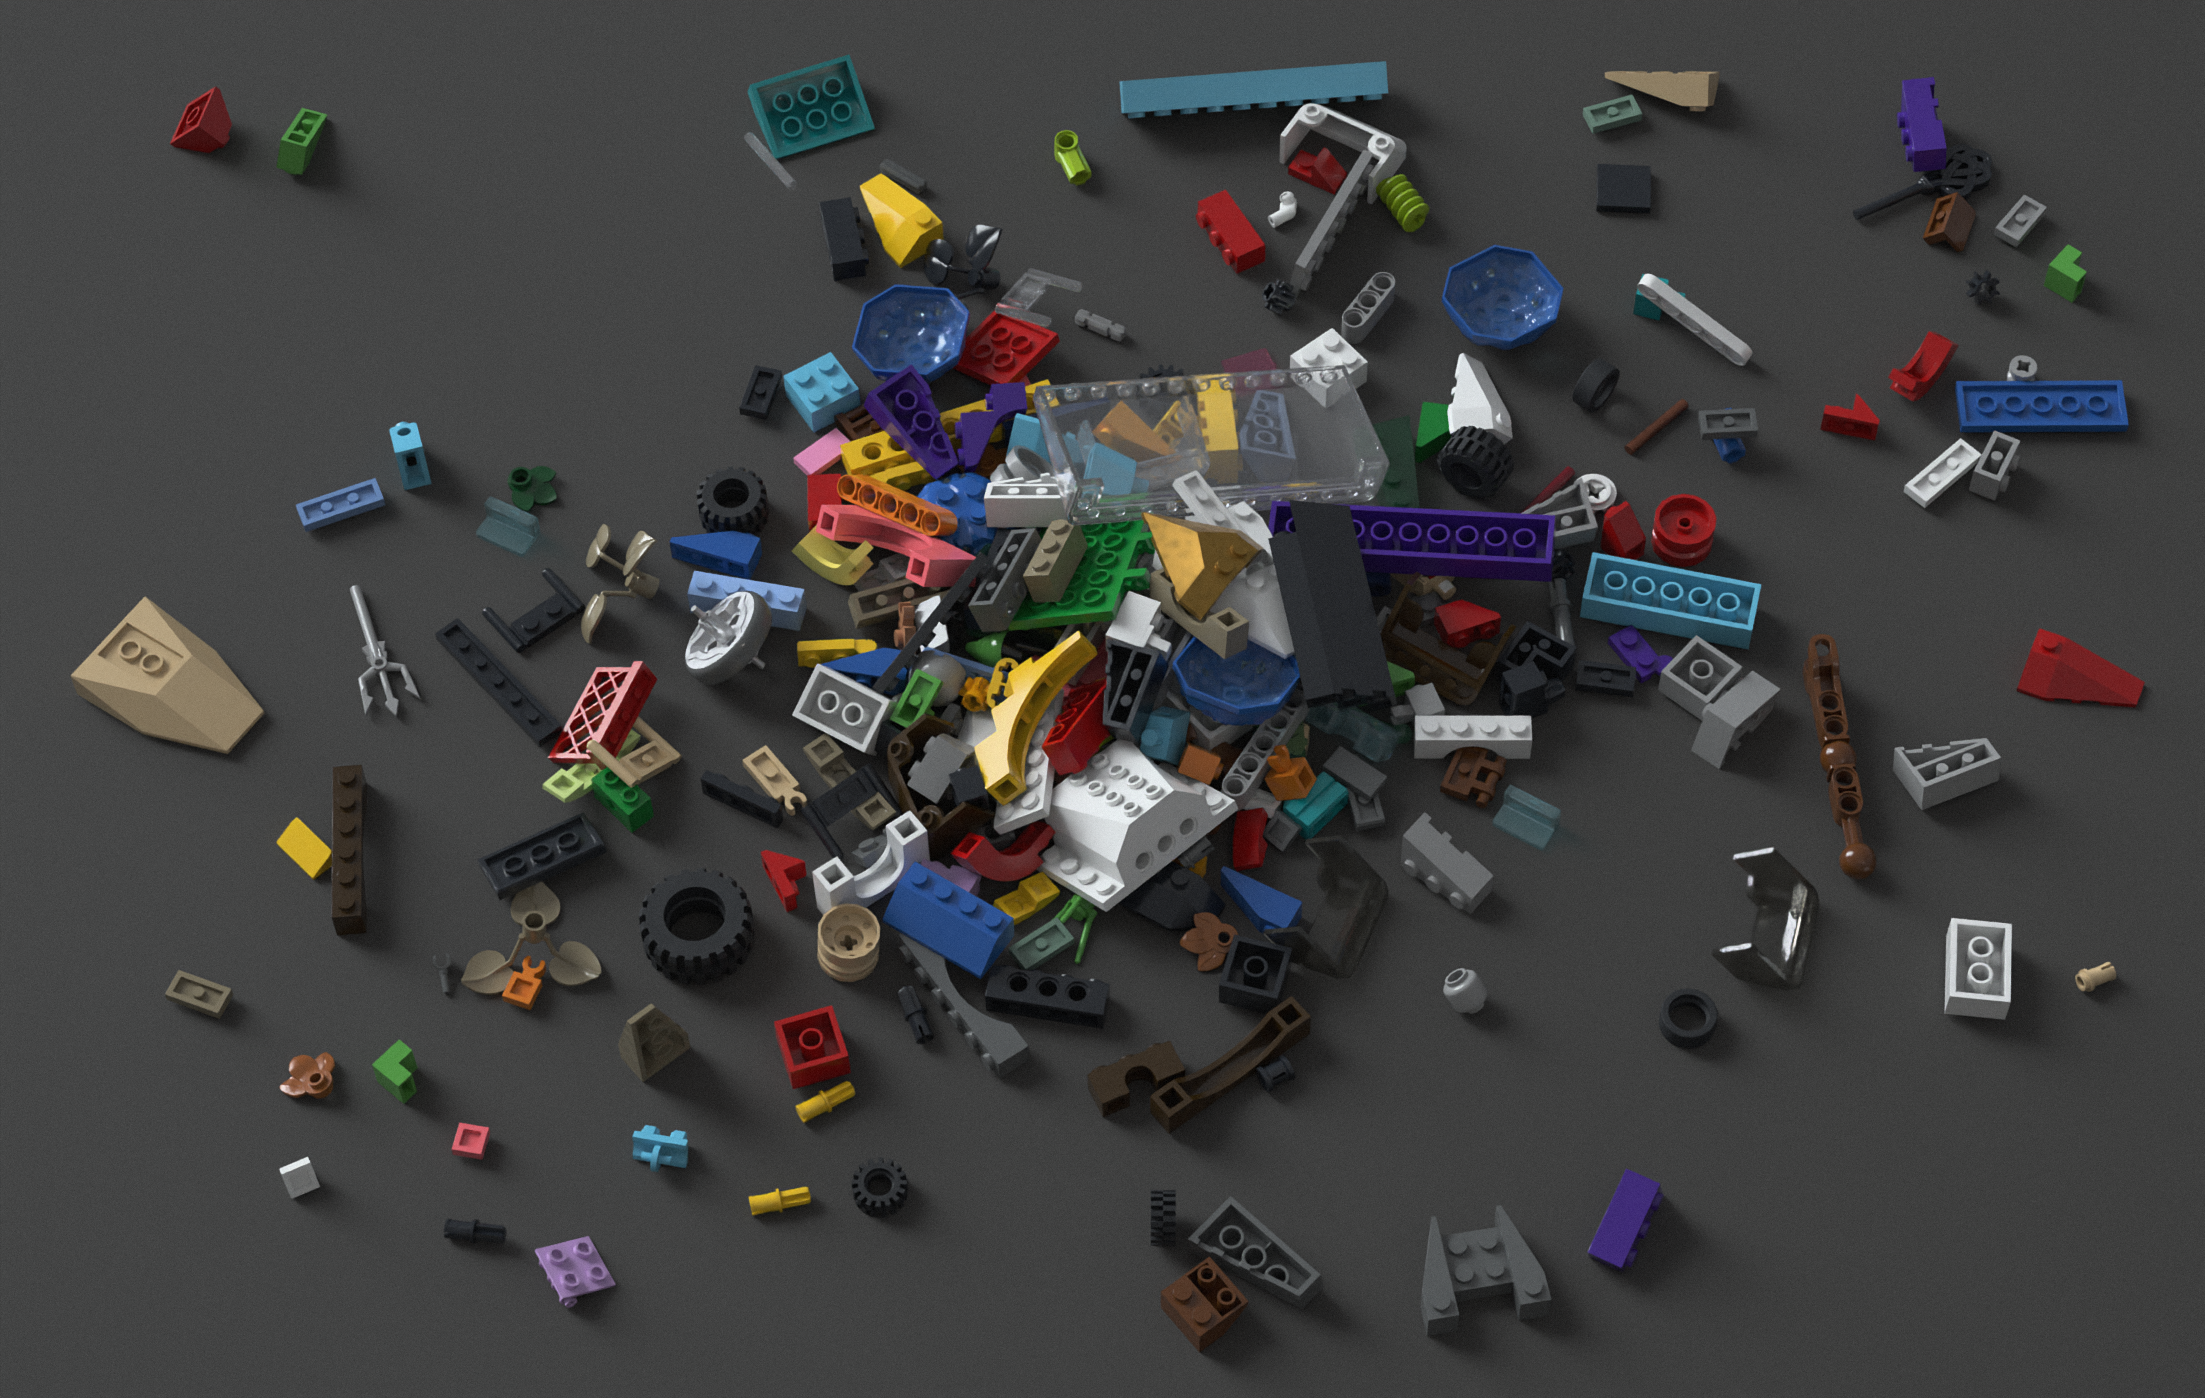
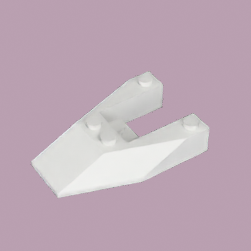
(1256, 589)

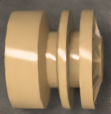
(853, 929)

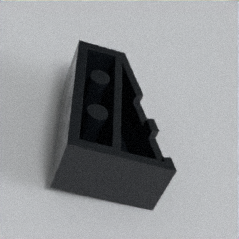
(1131, 688)

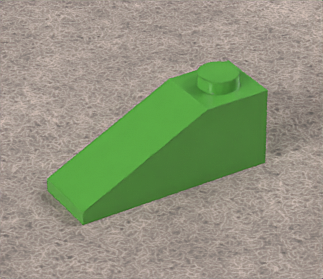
(300, 141)

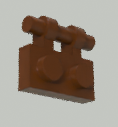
(1465, 770)

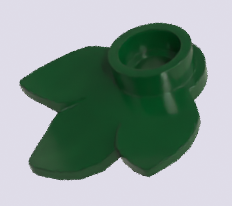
(534, 489)

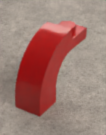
(1924, 368)
(1009, 864)

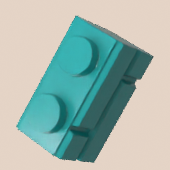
(1319, 806)

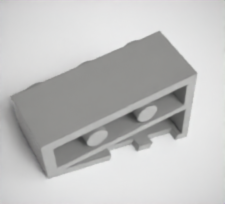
(1946, 771)

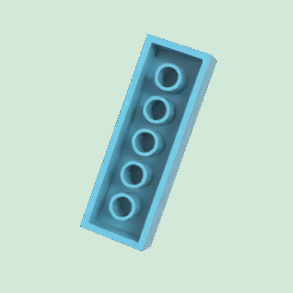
(1670, 600)

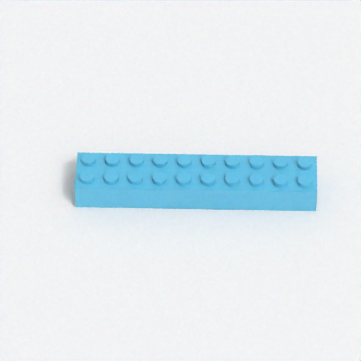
(1254, 87)

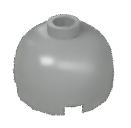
(944, 669)

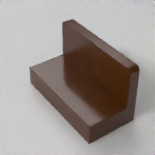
(1950, 221)

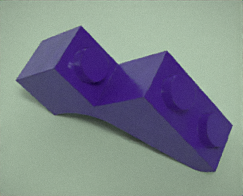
(977, 427)

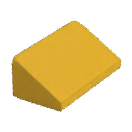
(305, 849)

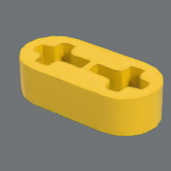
(997, 681)

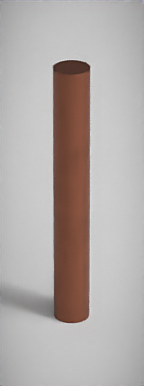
(1656, 426)

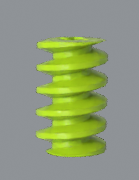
(1403, 202)

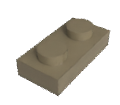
(199, 994)

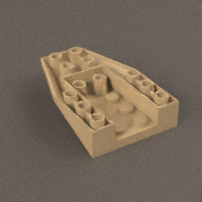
(167, 683)

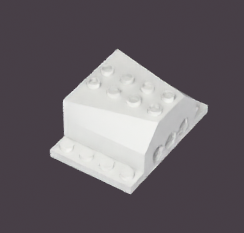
(1125, 823)

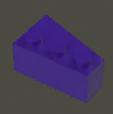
(1921, 126)
(1626, 1221)

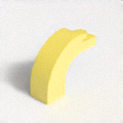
(833, 560)

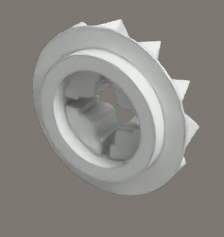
(1603, 486)

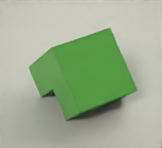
(2065, 275)
(395, 1071)

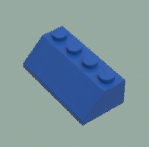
(948, 920)

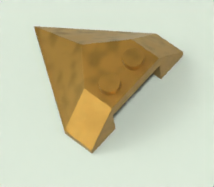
(1199, 558)

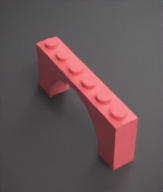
(931, 559)

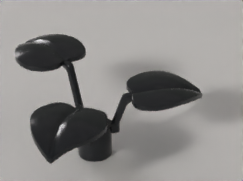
(979, 247)

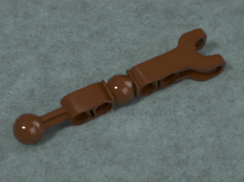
(1837, 755)

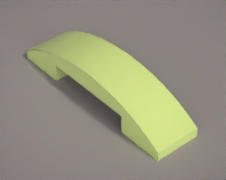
(577, 780)

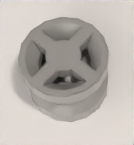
(2022, 369)

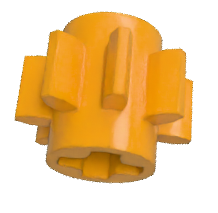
(975, 694)

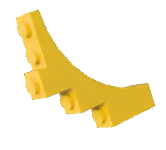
(1034, 687)

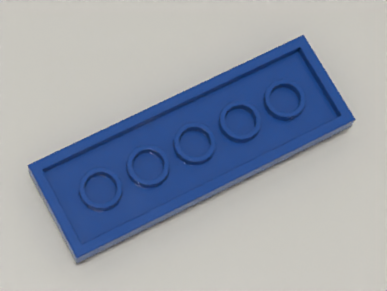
(2041, 406)

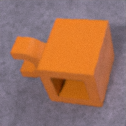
(1200, 763)
(1289, 777)

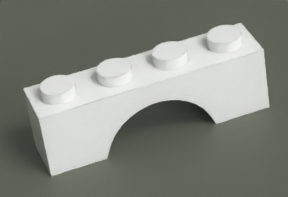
(1442, 734)

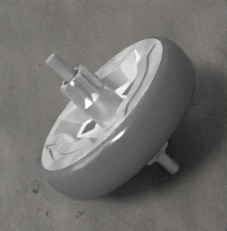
(728, 637)

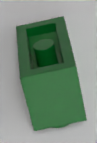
(1432, 430)

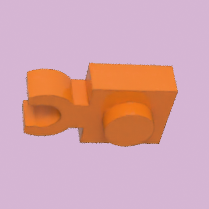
(524, 986)

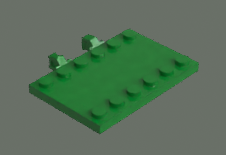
(1099, 579)

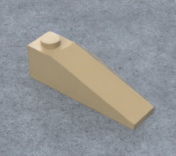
(1685, 88)

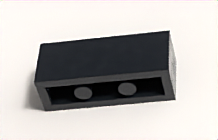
(843, 238)

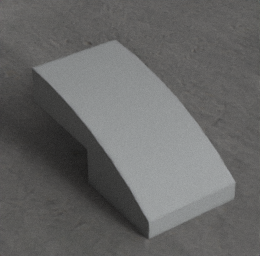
(889, 571)

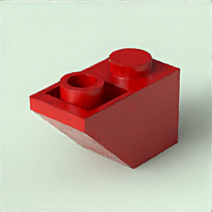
(1622, 533)
(1465, 623)

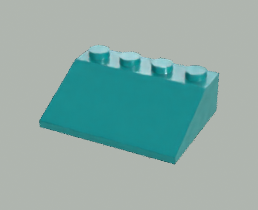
(810, 107)

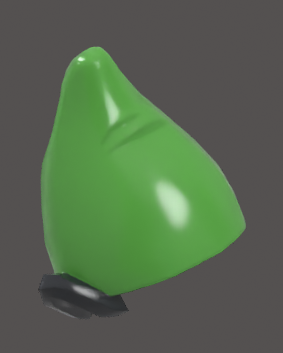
(997, 647)

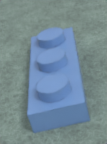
(340, 504)

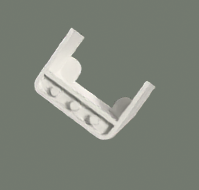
(1350, 132)

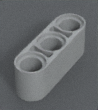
(1368, 307)

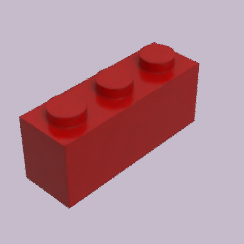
(1230, 231)

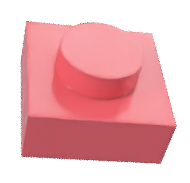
(470, 1141)

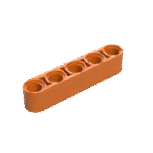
(897, 505)

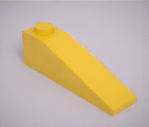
(900, 219)

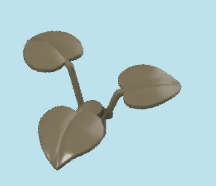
(636, 581)
(533, 910)

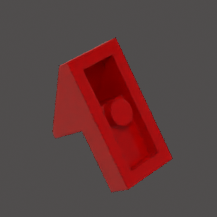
(1318, 170)
(1857, 422)
(783, 873)

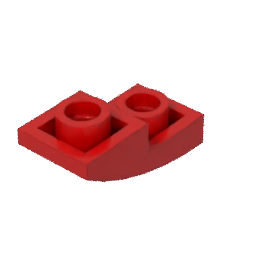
(1248, 843)

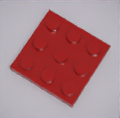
(1005, 349)

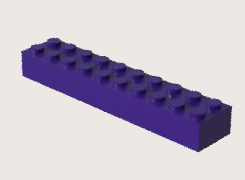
(1446, 541)

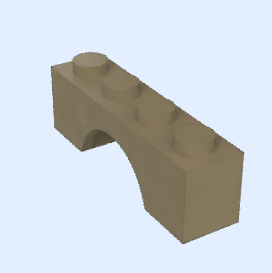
(1222, 632)

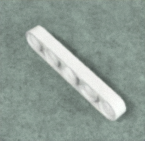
(1694, 319)

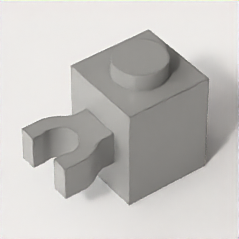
(1419, 701)

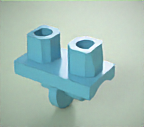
(660, 1149)

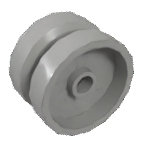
(1022, 463)

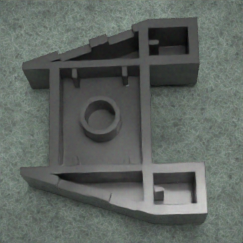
(1479, 1267)

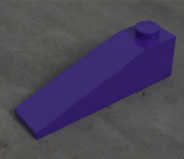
(909, 416)

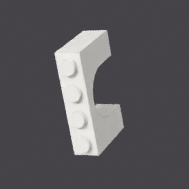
(905, 845)

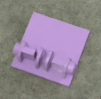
(574, 1269)

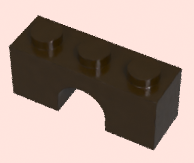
(1109, 1083)

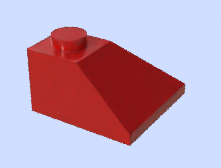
(204, 124)

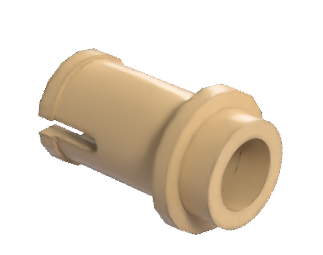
(2088, 979)

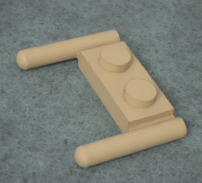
(641, 763)

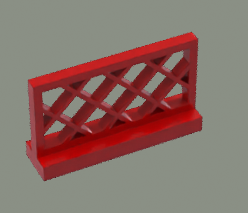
(614, 722)

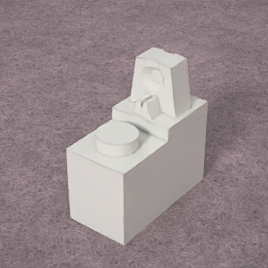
(1137, 624)

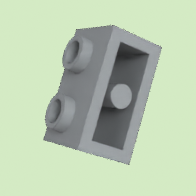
(1994, 466)

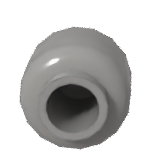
(1465, 991)

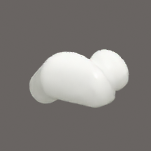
(1287, 210)

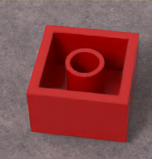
(812, 1047)

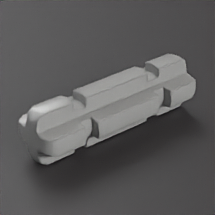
(1100, 325)

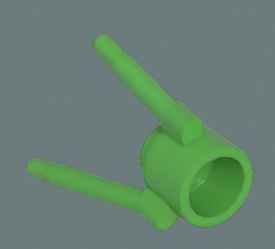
(1078, 909)

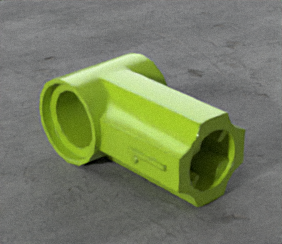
(1071, 157)

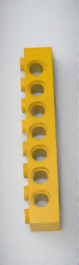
(887, 453)

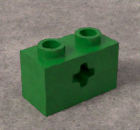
(627, 804)

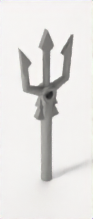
(377, 659)

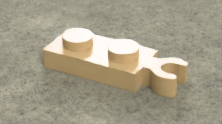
(774, 778)

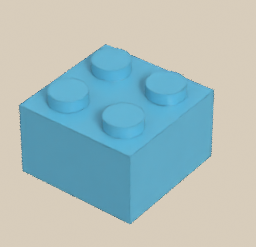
(821, 391)

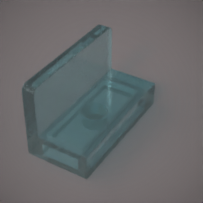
(508, 527)
(1527, 818)

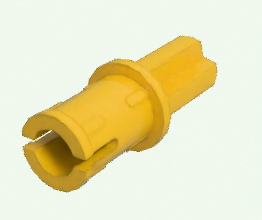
(824, 1101)
(779, 1200)

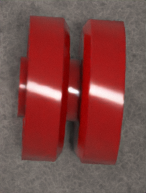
(1683, 530)

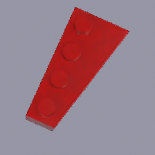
(1077, 729)

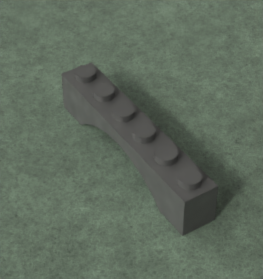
(995, 1040)

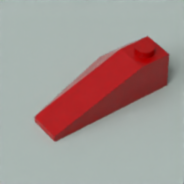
(2069, 671)

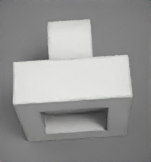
(299, 1177)

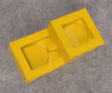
(1030, 897)

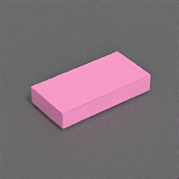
(821, 454)

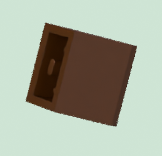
(1203, 1304)

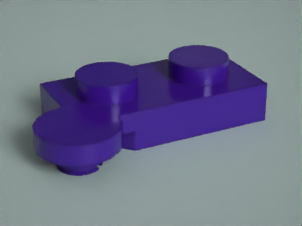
(1637, 653)

